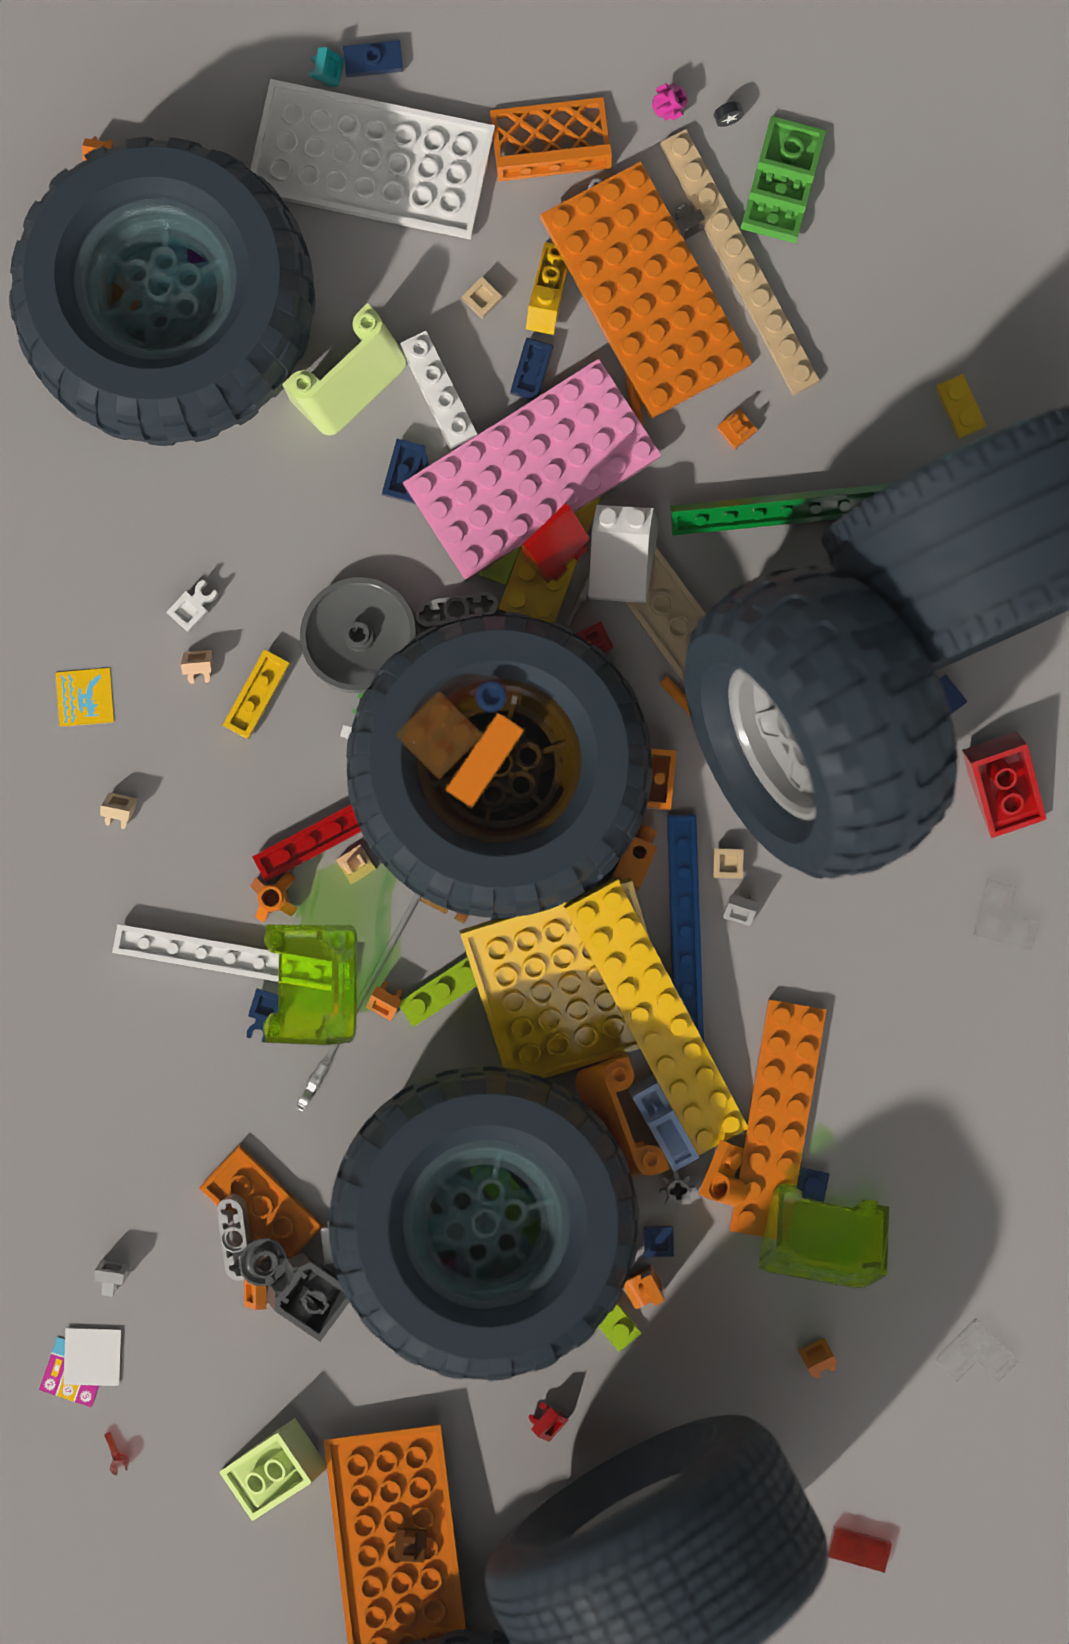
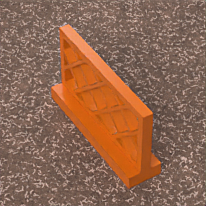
(550, 161)

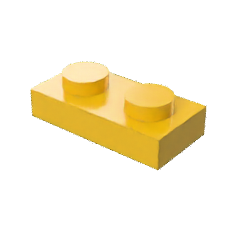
(960, 406)

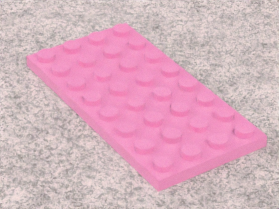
(528, 465)

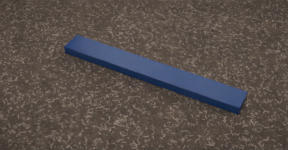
(685, 914)

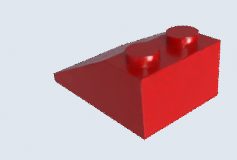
(556, 544)
(1004, 784)

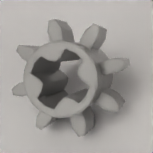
(670, 1184)

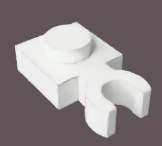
(189, 609)

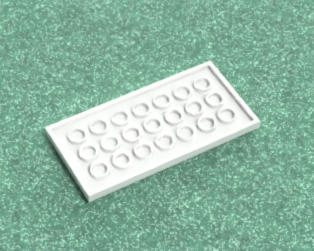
(372, 158)

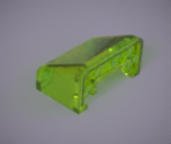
(314, 984)
(825, 1240)

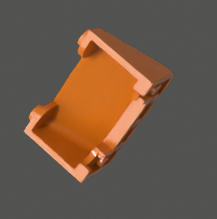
(598, 1090)

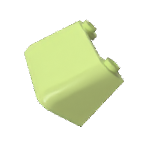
(353, 381)

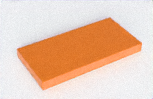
(270, 1206)

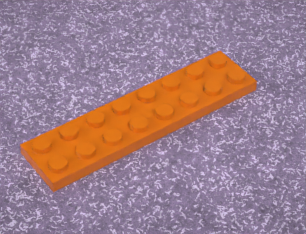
(778, 1109)

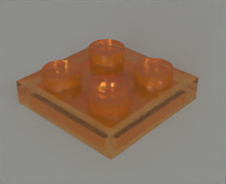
(438, 735)

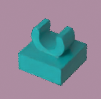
(327, 67)

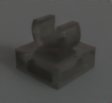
(687, 222)

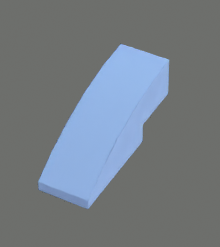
(663, 1123)

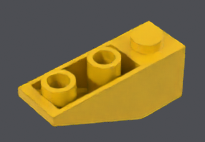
(547, 291)

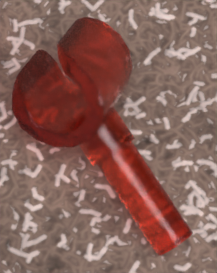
(116, 1455)

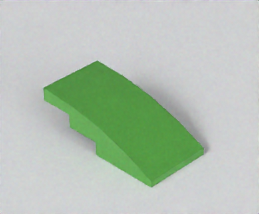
(783, 179)

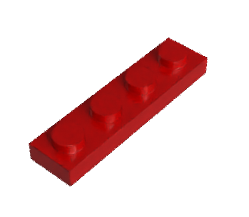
(307, 844)

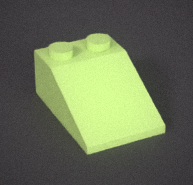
(274, 1469)

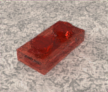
(859, 1549)

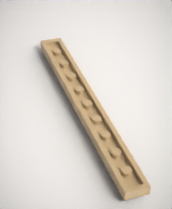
(740, 263)

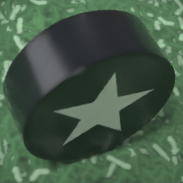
(728, 114)

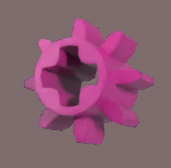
(669, 101)

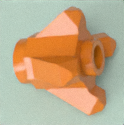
(273, 897)

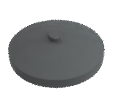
(354, 631)

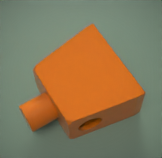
(633, 867)

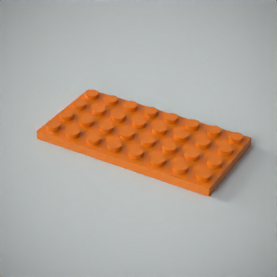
(645, 290)
(385, 1485)

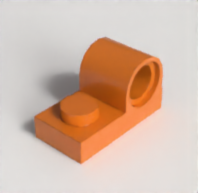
(720, 1181)
(645, 1287)

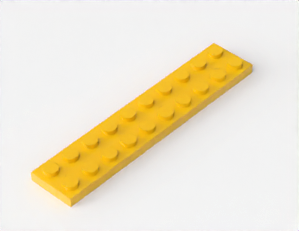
(656, 1015)

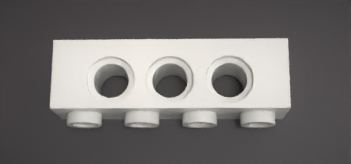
(438, 390)

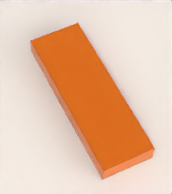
(485, 760)

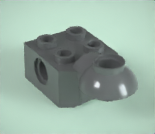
(296, 1286)

